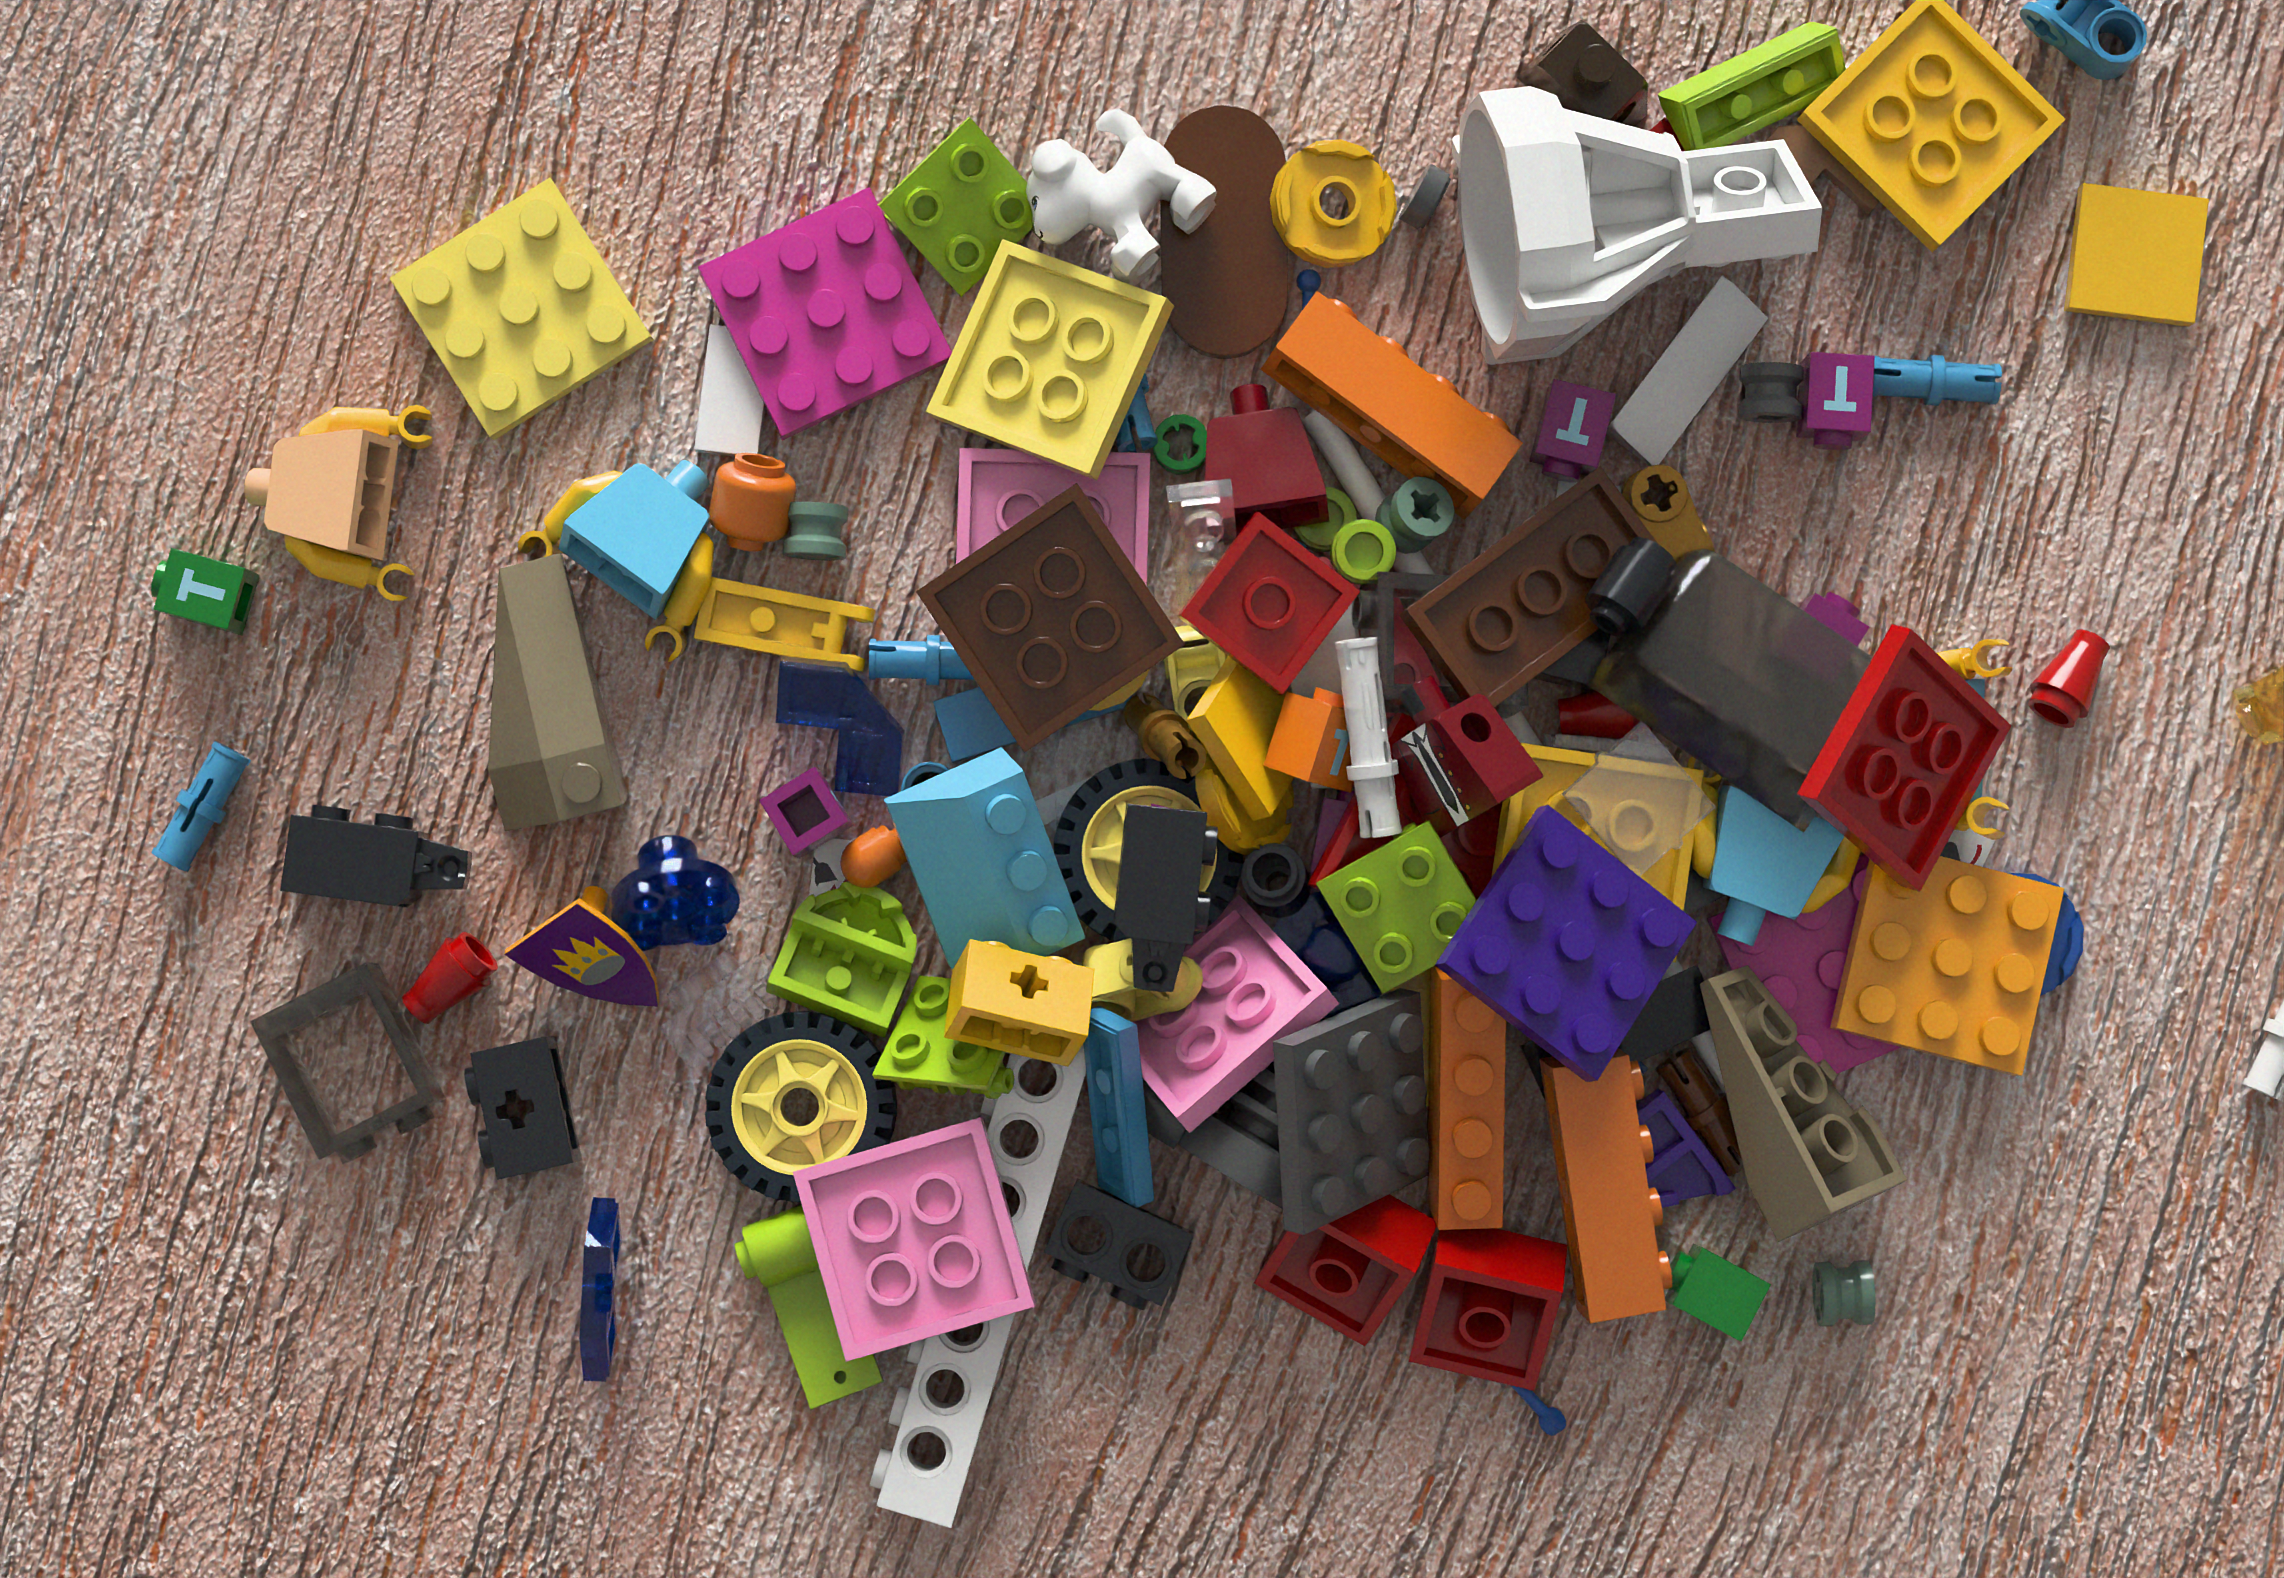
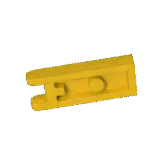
(778, 622)

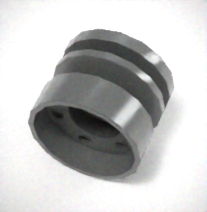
(1245, 1141)

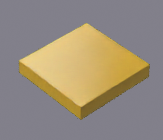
(2136, 254)
(1236, 729)

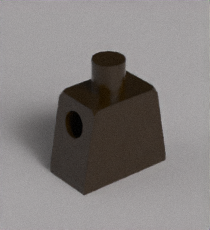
(1589, 76)

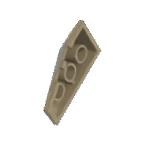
(548, 718)
(1794, 1130)

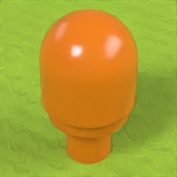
(872, 857)

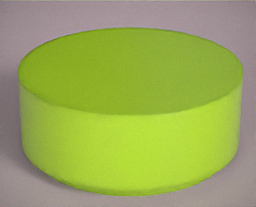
(1320, 535)
(1362, 550)

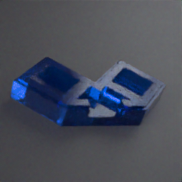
(836, 698)
(600, 1267)

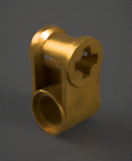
(1678, 523)

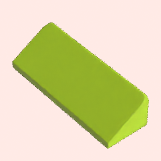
(1754, 87)

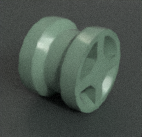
(1402, 510)
(816, 531)
(1843, 1293)

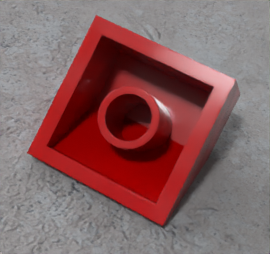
(1350, 1267)
(1489, 1304)

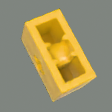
(1019, 1002)

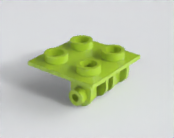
(961, 206)
(1400, 904)
(925, 1059)

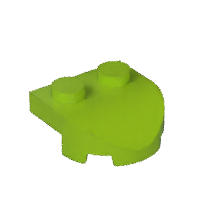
(847, 957)

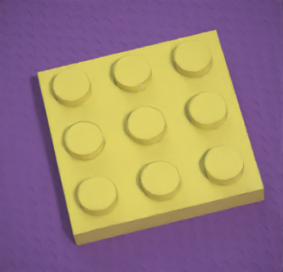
(521, 309)
(1050, 359)

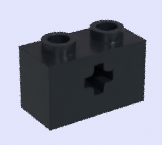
(548, 1132)

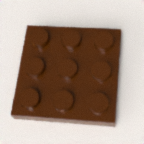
(1050, 617)

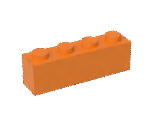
(1391, 402)
(1465, 1108)
(1605, 1189)

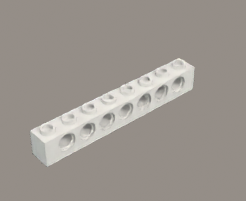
(936, 1489)

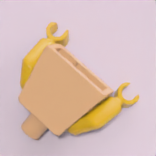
(335, 492)

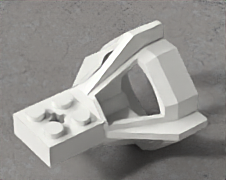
(1586, 212)

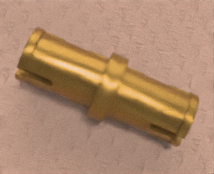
(1164, 735)

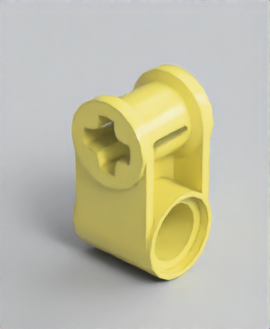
(1191, 668)
(1115, 989)

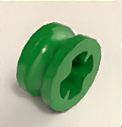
(1162, 448)

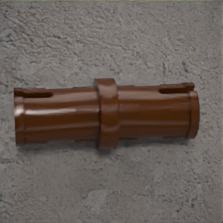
(1704, 1106)

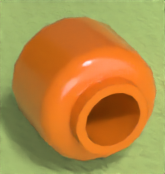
(752, 501)

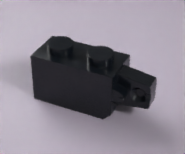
(366, 861)
(1159, 888)

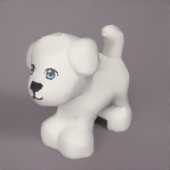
(1072, 194)

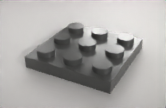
(1351, 1110)

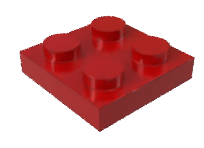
(1268, 603)

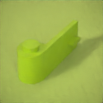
(786, 1264)

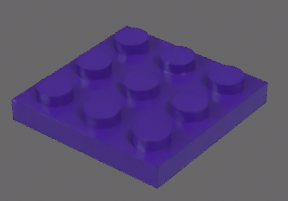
(1566, 943)

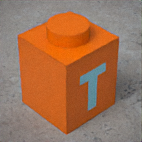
(1312, 740)

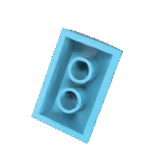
(984, 859)

